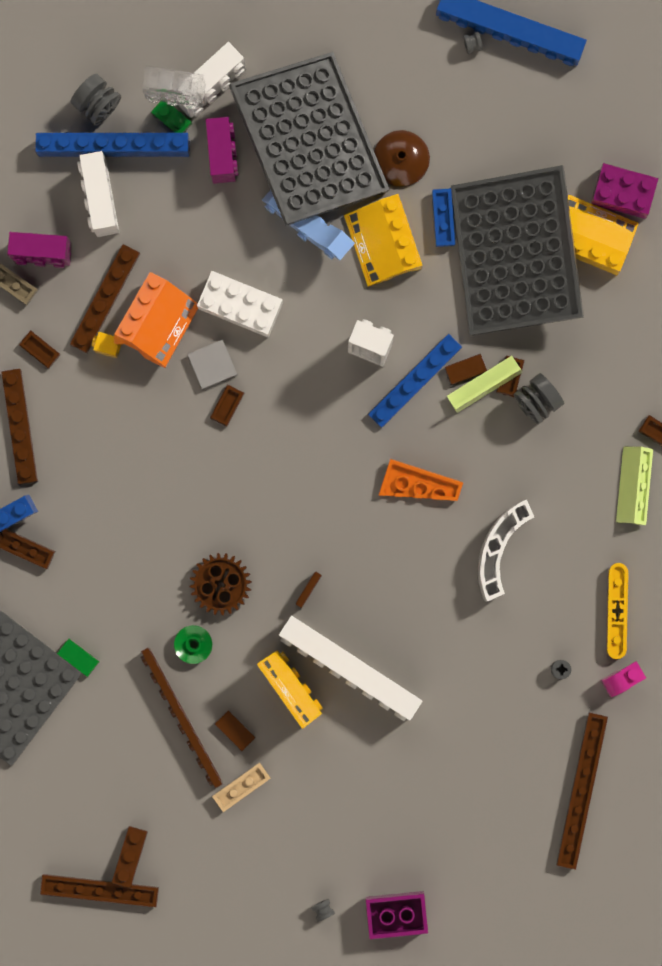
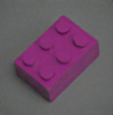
(221, 150)
(624, 191)
(39, 249)
(396, 915)

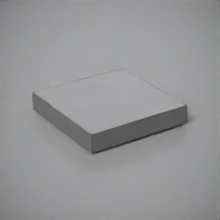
(212, 364)

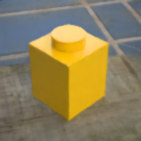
(105, 345)

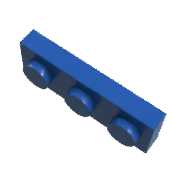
(443, 217)

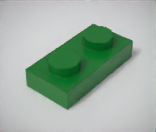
(171, 117)

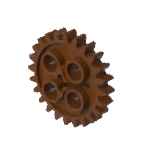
(204, 576)

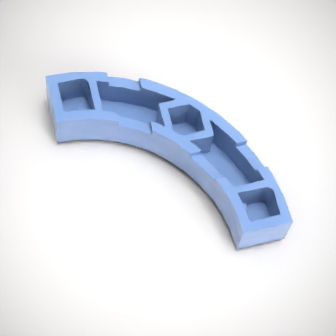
(327, 238)

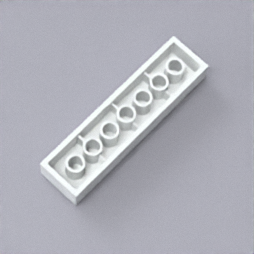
(351, 668)

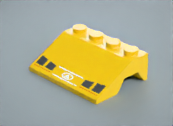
(600, 235)
(383, 240)
(290, 689)

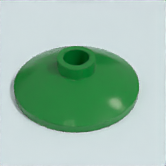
(185, 651)

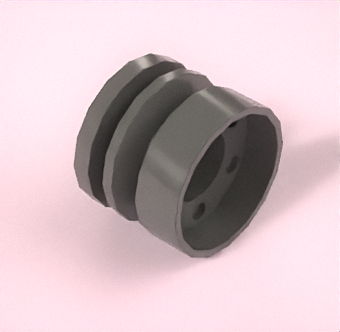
(95, 99)
(536, 400)

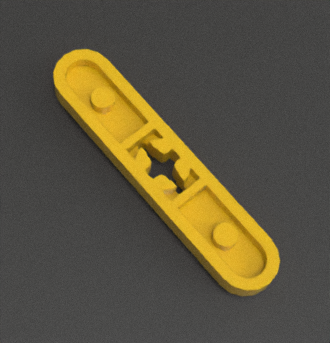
(617, 591)

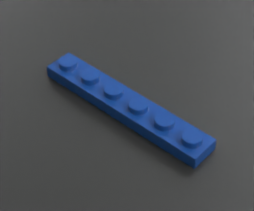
(415, 381)

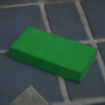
(78, 657)

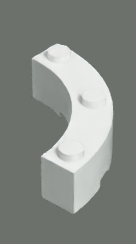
(493, 548)

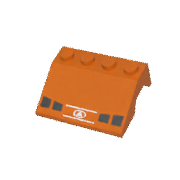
(156, 320)

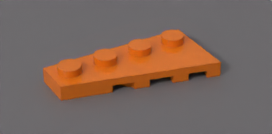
(414, 482)

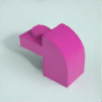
(623, 679)

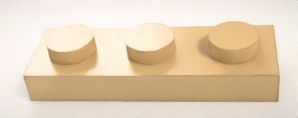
(241, 787)

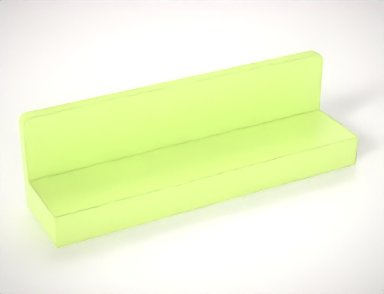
(484, 384)
(634, 485)

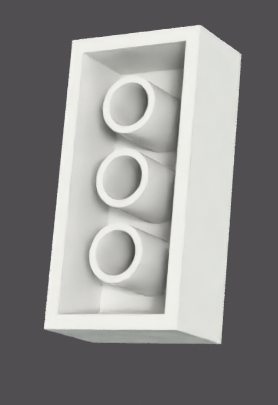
(218, 73)
(99, 194)
(240, 304)
(370, 342)

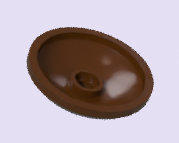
(406, 170)

